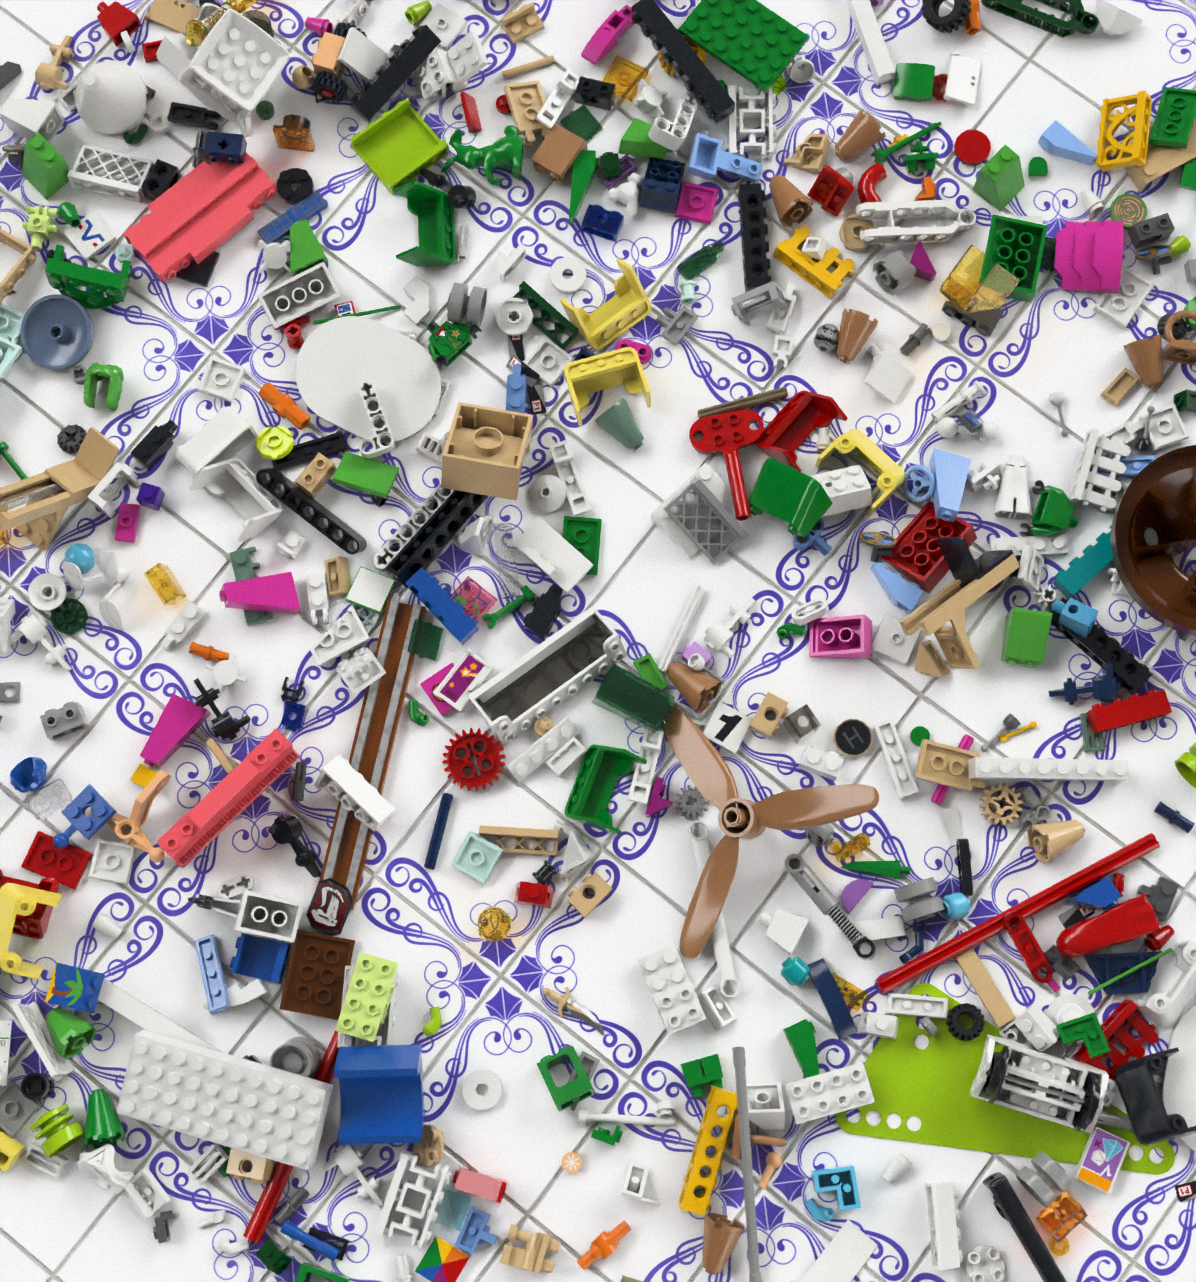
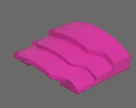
(1090, 256)

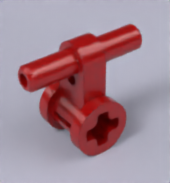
(293, 331)

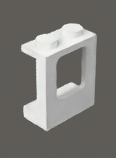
(103, 499)

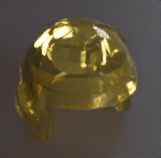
(493, 924)

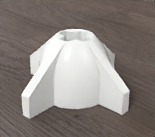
(649, 99)
(274, 255)
(226, 673)

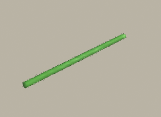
(1130, 971)

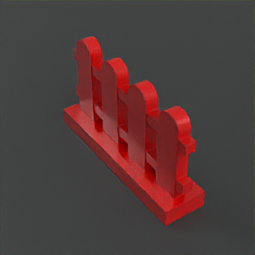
(1114, 1027)

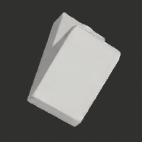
(508, 264)

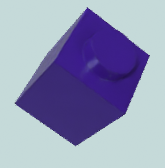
(150, 496)

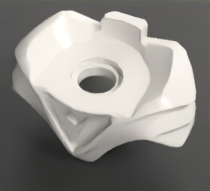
(105, 1167)

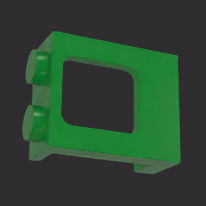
(573, 1091)

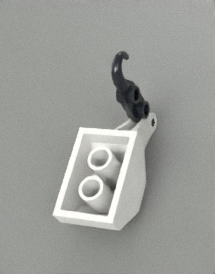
(259, 914)

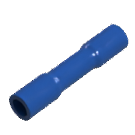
(320, 1246)

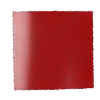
(831, 190)

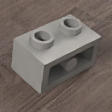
(64, 720)

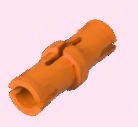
(208, 653)

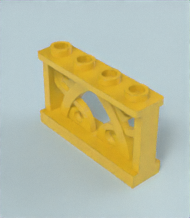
(1110, 124)

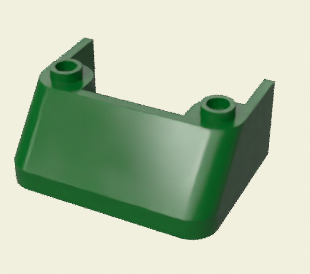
(435, 225)
(596, 784)

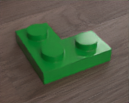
(1086, 1029)

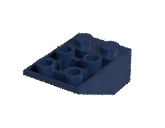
(662, 185)

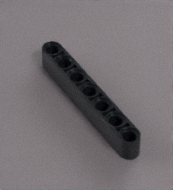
(319, 511)

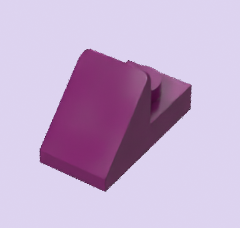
(655, 803)

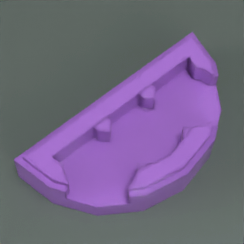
(854, 893)

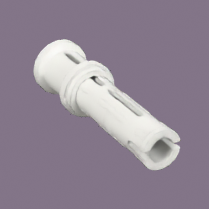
(965, 397)

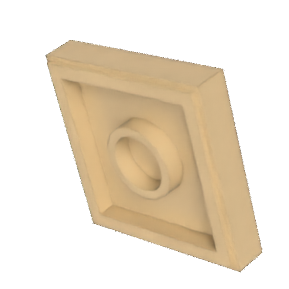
(220, 755)

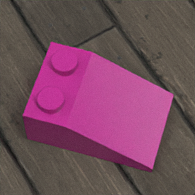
(841, 637)

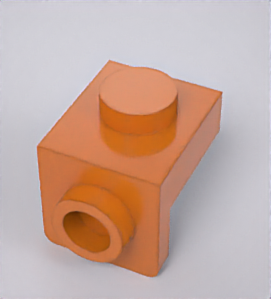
(928, 190)

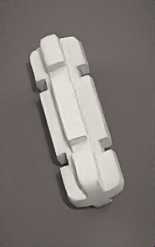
(566, 829)

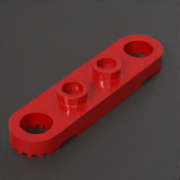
(1027, 946)

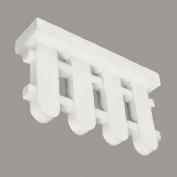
(1089, 458)

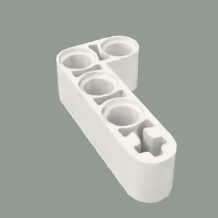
(673, 133)
(374, 417)

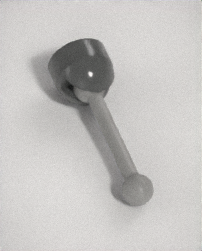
(1010, 723)

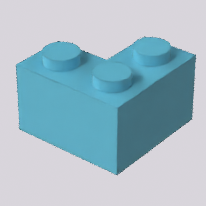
(840, 1179)

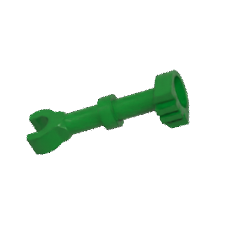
(510, 607)

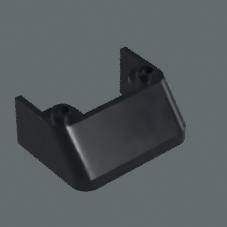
(1144, 1102)

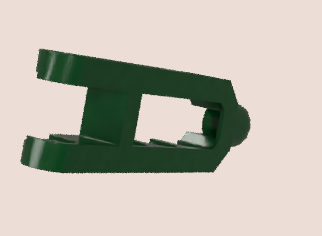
(1079, 18)

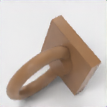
(1179, 350)
(757, 1139)

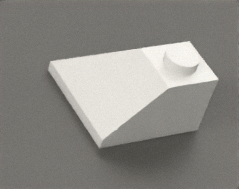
(766, 1105)

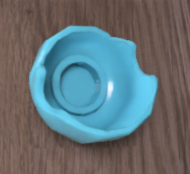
(81, 556)

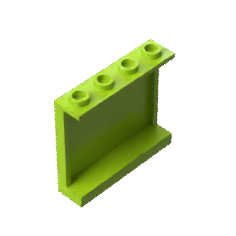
(398, 146)

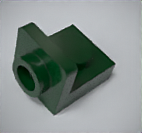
(1185, 401)

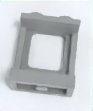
(772, 294)

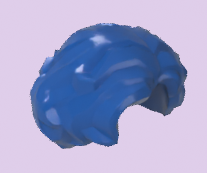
(29, 775)

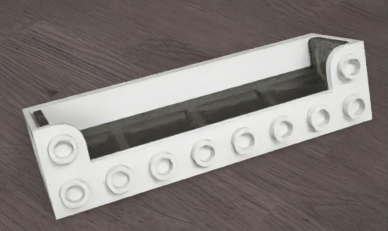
(548, 675)

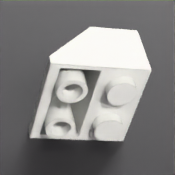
(1032, 1029)

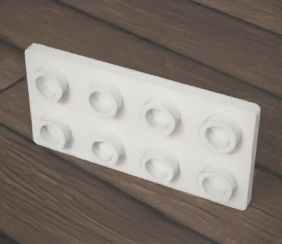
(553, 554)
(829, 1093)

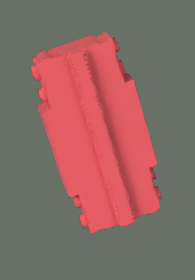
(199, 215)
(228, 799)

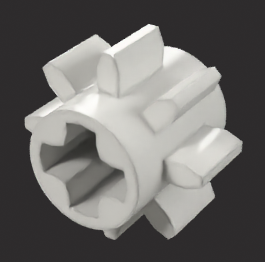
(1046, 591)

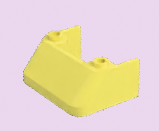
(616, 314)
(605, 372)
(890, 474)
(22, 901)

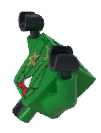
(449, 341)
(1051, 513)

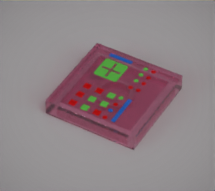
(474, 598)

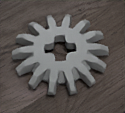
(689, 810)

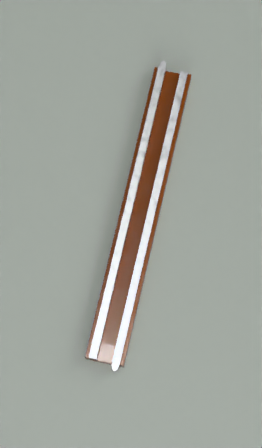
(374, 741)

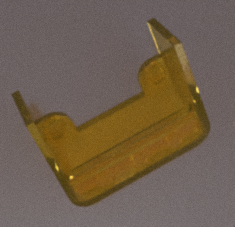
(964, 289)

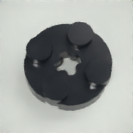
(292, 176)

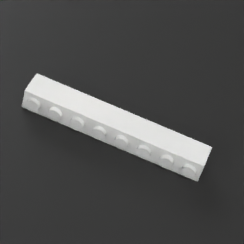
(1048, 769)

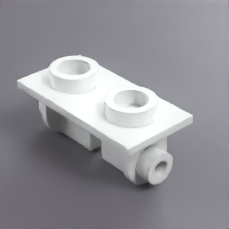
(355, 14)

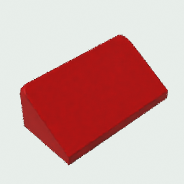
(470, 112)

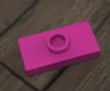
(127, 522)

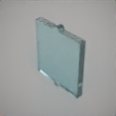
(452, 1210)

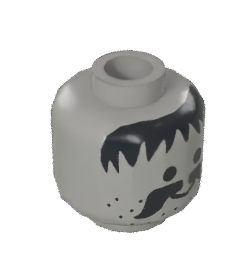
(826, 337)
(820, 835)

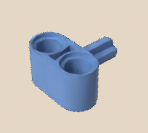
(813, 538)

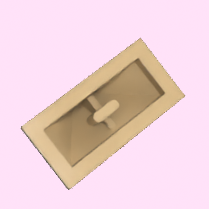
(930, 661)

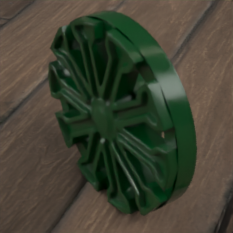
(69, 616)

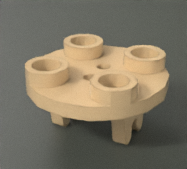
(431, 1148)

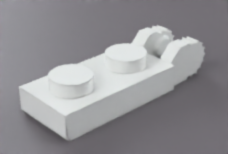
(317, 596)

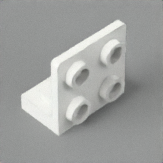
(360, 670)

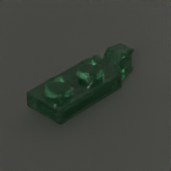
(700, 261)

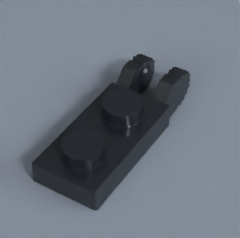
(192, 116)

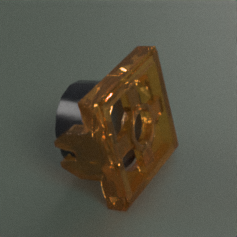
(295, 134)

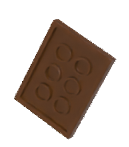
(316, 974)

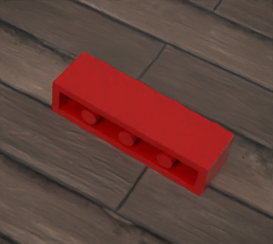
(1128, 712)

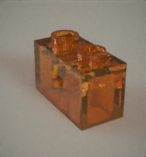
(1061, 1216)

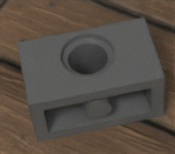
(1151, 231)

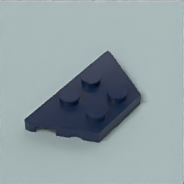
(1111, 965)

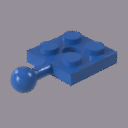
(76, 815)

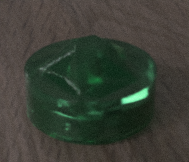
(265, 110)

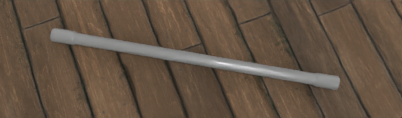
(739, 1064)

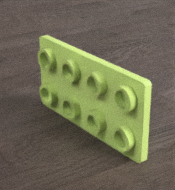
(367, 997)

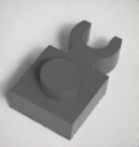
(1062, 965)

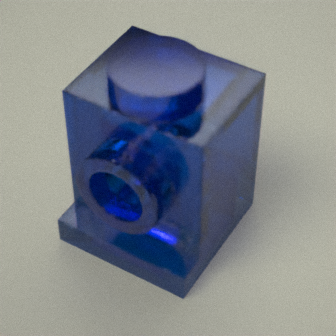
(298, 723)

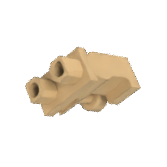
(533, 1255)

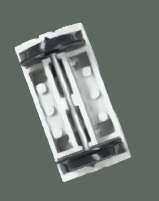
(1063, 1087)

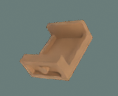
(558, 153)

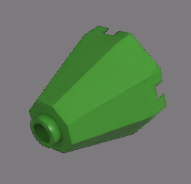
(68, 1032)

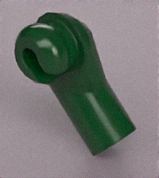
(132, 138)

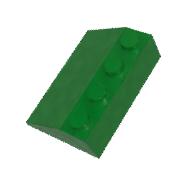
(1018, 249)

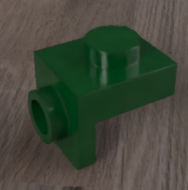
(610, 165)
(273, 1257)

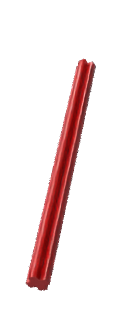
(281, 1172)

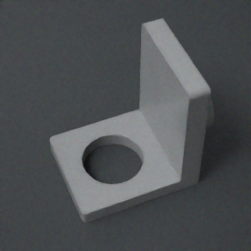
(3, 686)

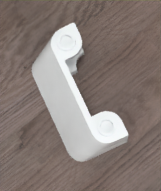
(1165, 1009)

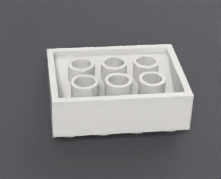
(673, 531)

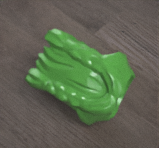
(100, 372)

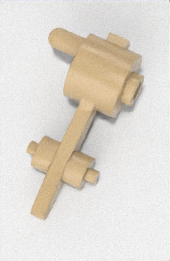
(51, 74)

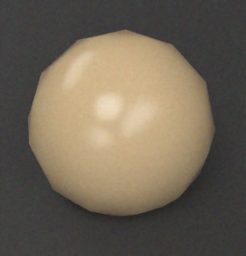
(303, 77)

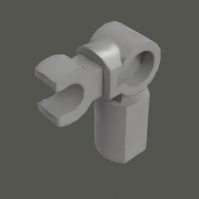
(1041, 811)

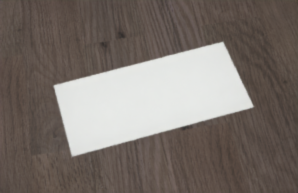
(842, 1256)

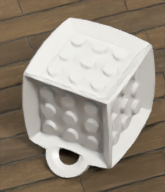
(235, 68)

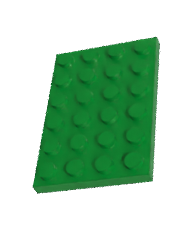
(745, 38)

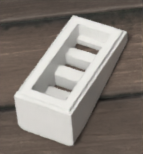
(427, 452)

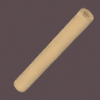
(529, 66)

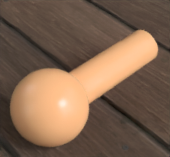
(773, 1161)

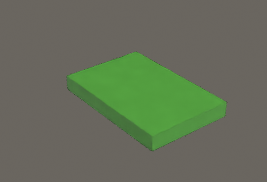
(365, 475)

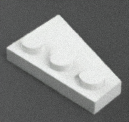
(340, 638)

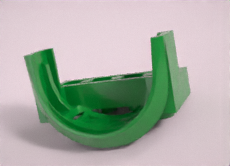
(66, 276)

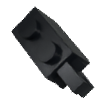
(154, 445)
(545, 613)

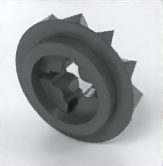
(1179, 331)
(71, 447)

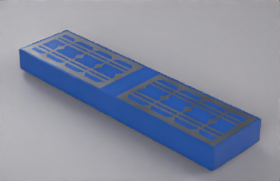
(303, 210)

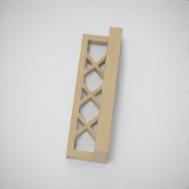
(524, 833)

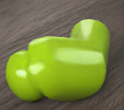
(435, 1022)

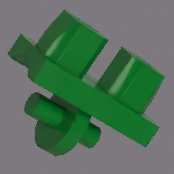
(928, 159)

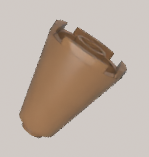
(860, 135)
(789, 201)
(853, 333)
(1147, 360)
(693, 685)
(719, 1241)

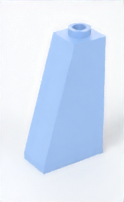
(950, 479)

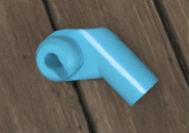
(819, 1213)

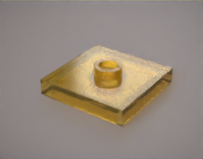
(625, 77)

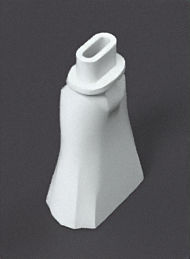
(1013, 496)

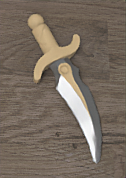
(574, 1009)

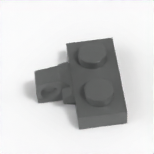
(1160, 896)

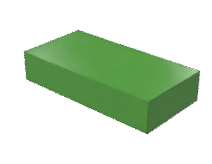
(649, 671)

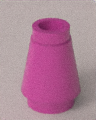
(319, 25)

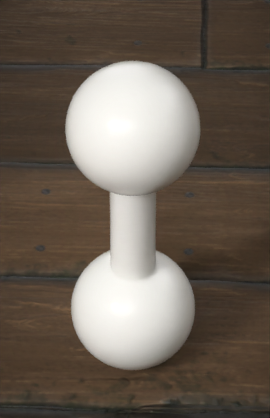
(948, 427)

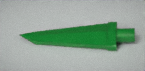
(883, 868)

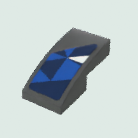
(971, 420)

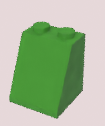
(44, 166)
(1000, 178)
(1025, 637)

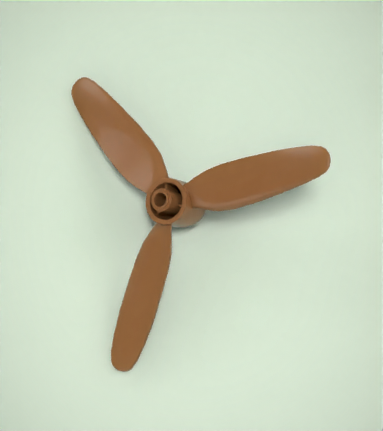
(744, 819)

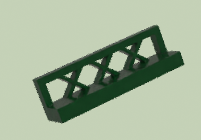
(551, 314)

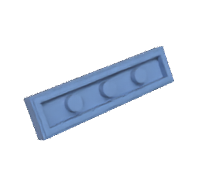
(212, 974)

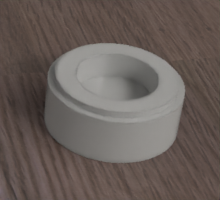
(928, 1025)

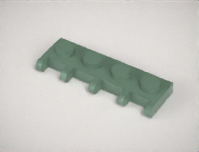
(244, 570)

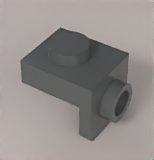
(161, 1230)

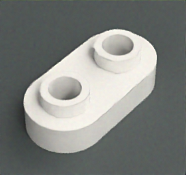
(810, 611)

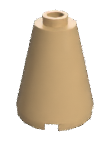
(1054, 838)

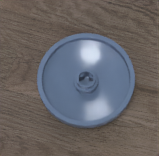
(57, 332)

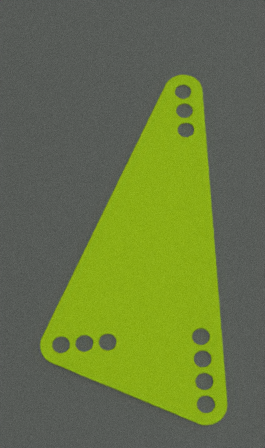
(937, 1087)

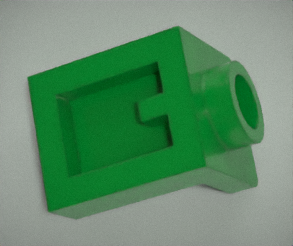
(603, 1135)

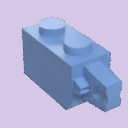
(516, 390)

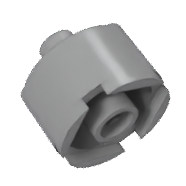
(894, 272)

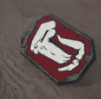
(329, 907)

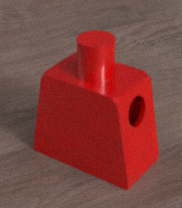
(117, 19)
(533, 894)

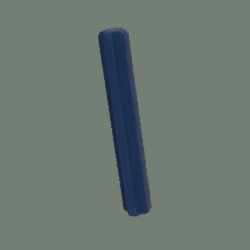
(438, 831)

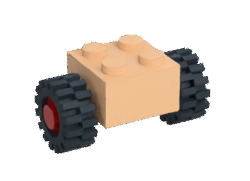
(328, 67)

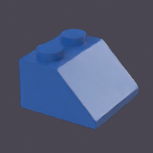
(1097, 896)

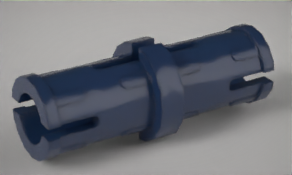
(1174, 817)

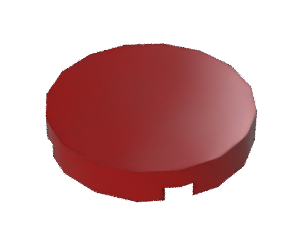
(972, 147)

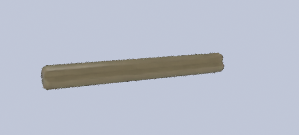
(743, 403)

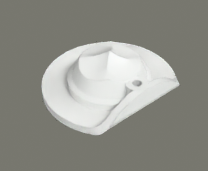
(1068, 1008)

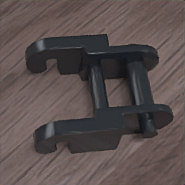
(298, 692)

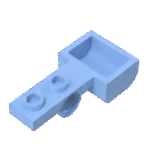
(708, 158)

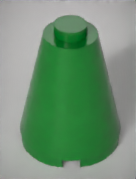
(102, 1121)

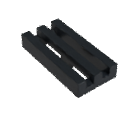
(343, 1249)

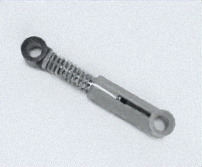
(829, 905)

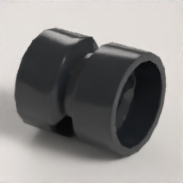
(37, 1086)

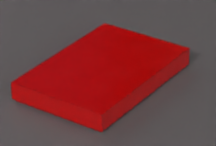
(63, 864)

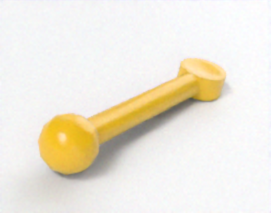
(1003, 737)

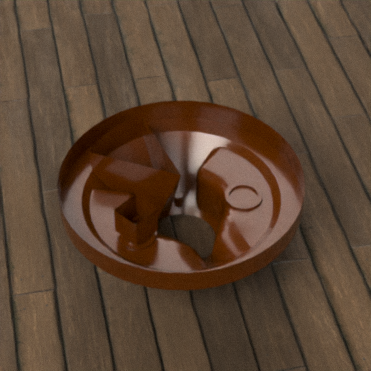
(1165, 501)

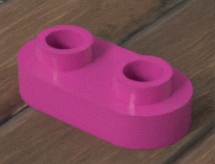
(638, 347)

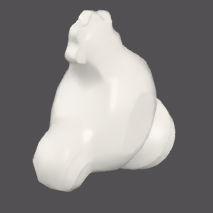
(628, 193)

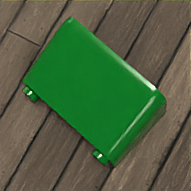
(788, 497)

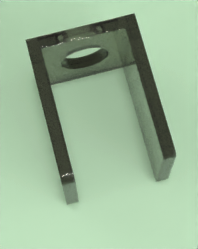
(795, 729)

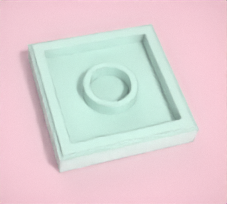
(477, 857)

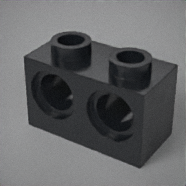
(162, 182)

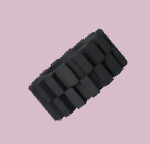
(976, 1016)

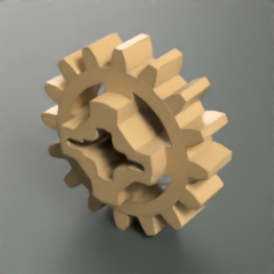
(1003, 796)

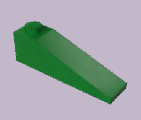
(582, 177)
(803, 1046)

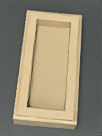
(1119, 387)

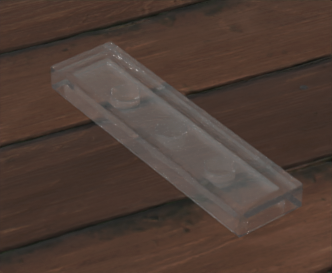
(506, 560)

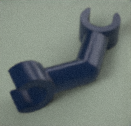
(918, 944)

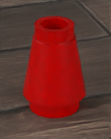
(1158, 939)

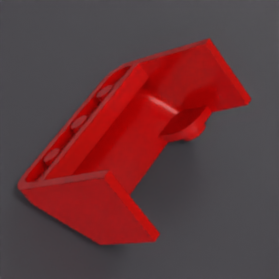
(795, 423)

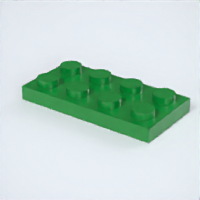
(1174, 118)

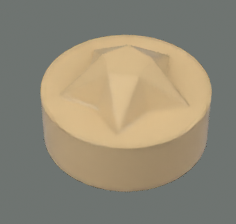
(542, 726)

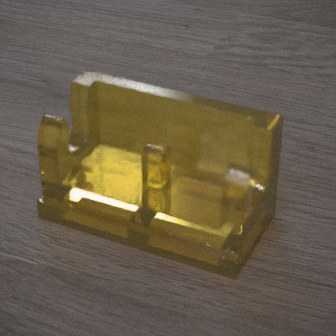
(164, 584)

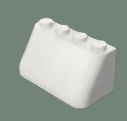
(216, 441)

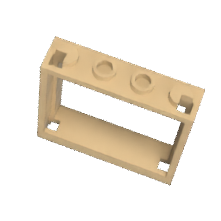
(18, 271)

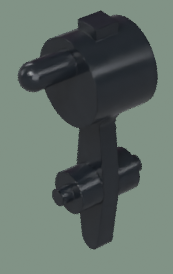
(458, 195)
(224, 723)
(288, 830)

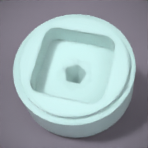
(124, 252)

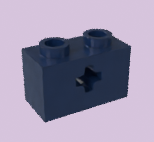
(225, 147)

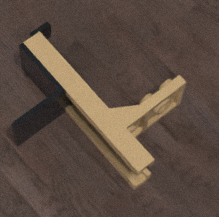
(971, 581)

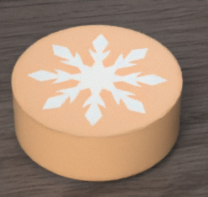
(571, 1162)

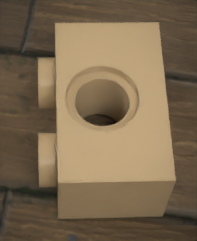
(772, 704)
(600, 888)
(239, 1166)

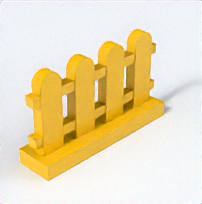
(808, 269)

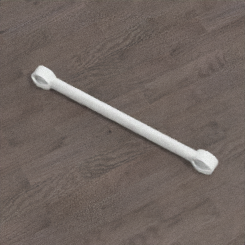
(719, 933)

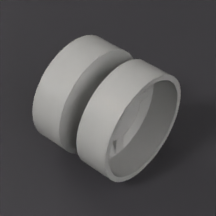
(461, 303)
(920, 906)
(296, 1056)
(1048, 1175)

